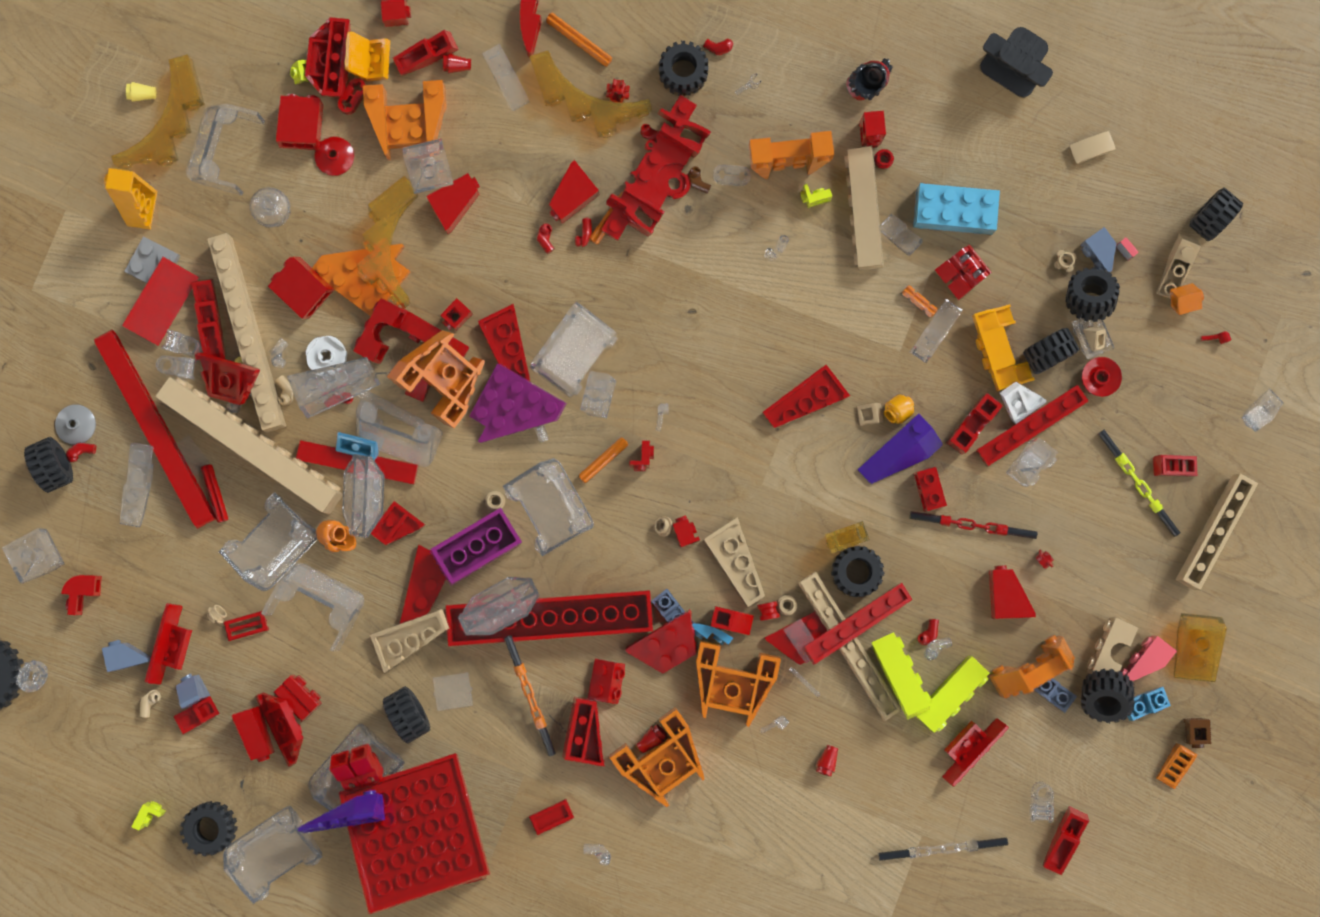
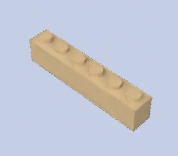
(865, 208)
(1216, 531)

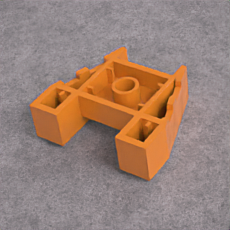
(405, 124)
(812, 152)
(444, 371)
(1054, 661)
(734, 688)
(664, 765)

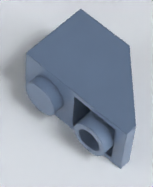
(1100, 249)

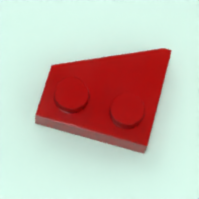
(396, 524)

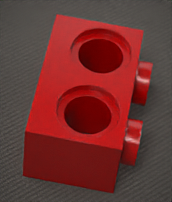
(872, 128)
(930, 489)

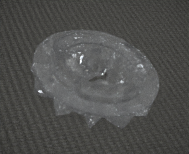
(39, 677)

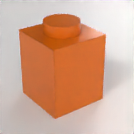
(1186, 298)

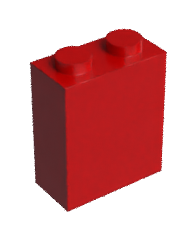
(299, 122)
(300, 287)

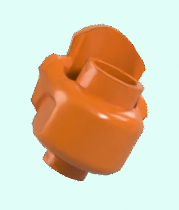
(335, 536)

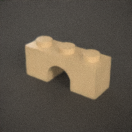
(1115, 632)

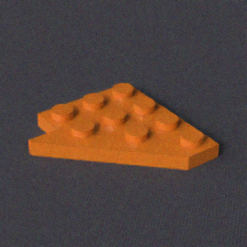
(341, 273)

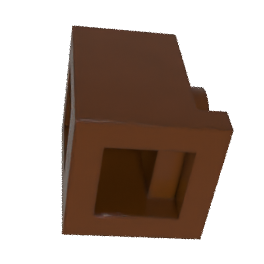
(1204, 732)

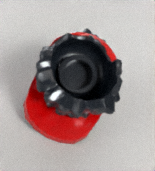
(869, 79)

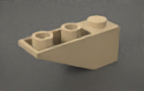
(1178, 264)

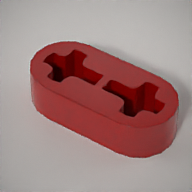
(348, 94)

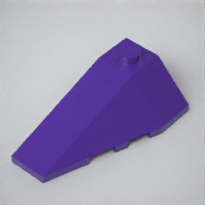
(906, 448)
(356, 811)

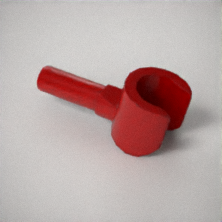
(1223, 337)

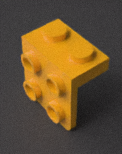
(367, 57)

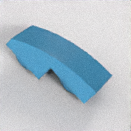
(705, 631)
(1149, 703)

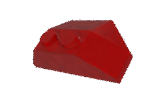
(327, 56)

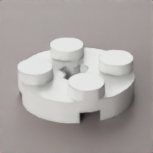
(325, 344)

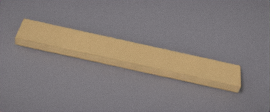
(853, 650)

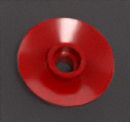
(341, 162)
(1111, 376)

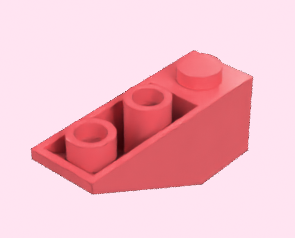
(1152, 657)

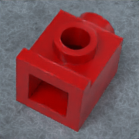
(455, 307)
(685, 531)

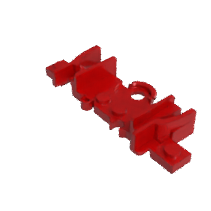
(652, 175)

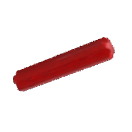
(214, 493)

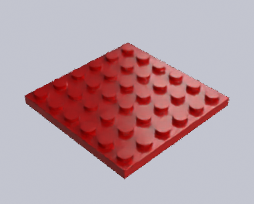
(425, 839)

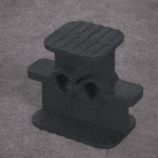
(1016, 61)

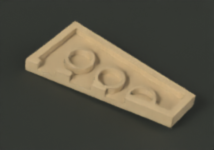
(403, 640)

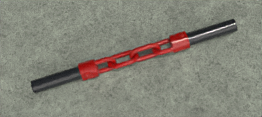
(1000, 529)

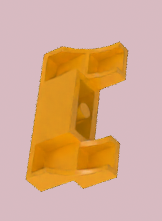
(997, 350)

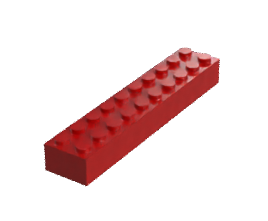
(566, 618)

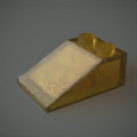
(1199, 647)

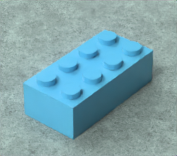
(956, 209)

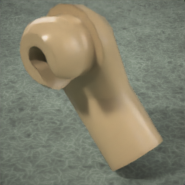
(287, 393)
(147, 701)

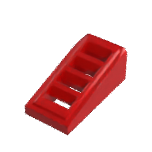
(1161, 465)

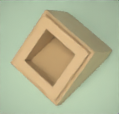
(1095, 337)
(870, 414)

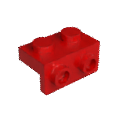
(647, 454)
(606, 681)

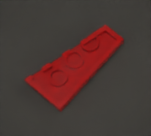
(505, 340)
(809, 396)
(423, 587)

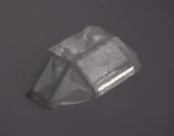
(362, 495)
(499, 606)

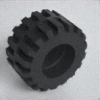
(688, 53)
(1216, 214)
(1089, 306)
(1051, 350)
(48, 464)
(875, 571)
(1107, 696)
(406, 714)
(192, 832)

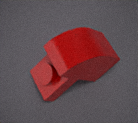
(78, 587)

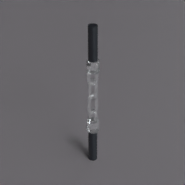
(914, 852)

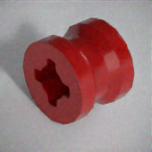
(768, 611)

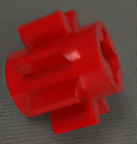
(617, 91)

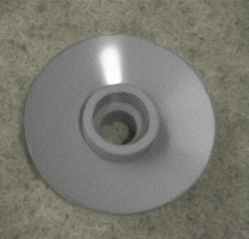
(84, 426)

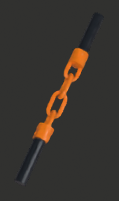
(520, 670)

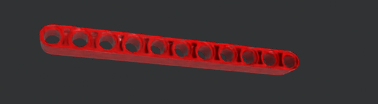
(155, 428)

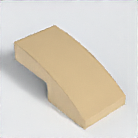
(1092, 147)

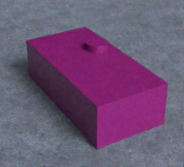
(475, 546)

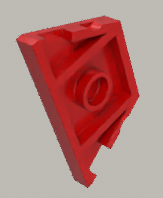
(227, 379)
(782, 642)
(667, 644)
(283, 725)

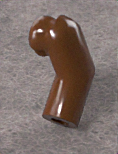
(696, 180)

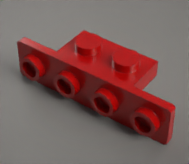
(422, 331)
(169, 646)
(970, 747)

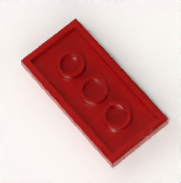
(160, 301)

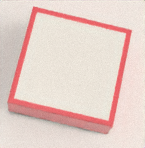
(1127, 249)

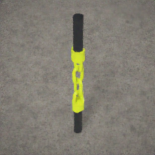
(1155, 505)

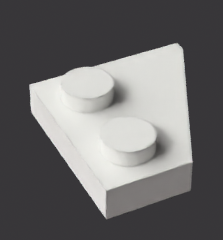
(1020, 401)

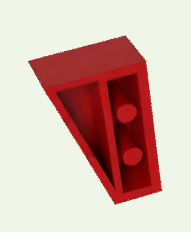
(583, 733)

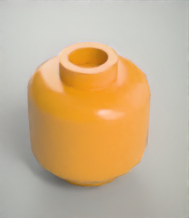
(899, 409)

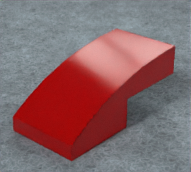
(196, 715)

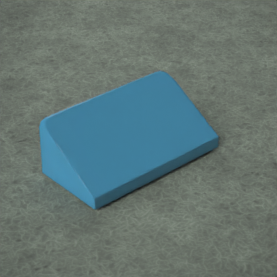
(355, 445)

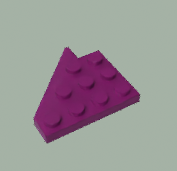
(513, 405)

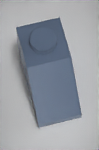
(123, 655)
(191, 690)

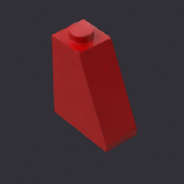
(572, 194)
(454, 201)
(1008, 595)
(254, 733)

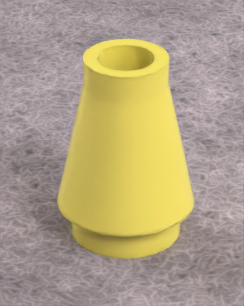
(140, 92)

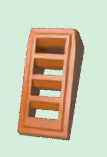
(1174, 755)

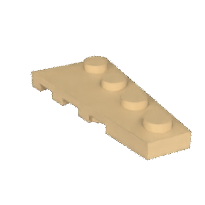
(734, 557)

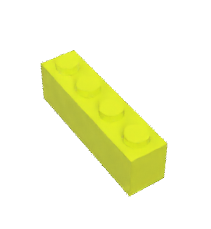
(901, 676)
(953, 693)

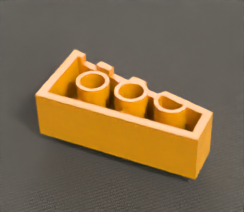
(132, 197)

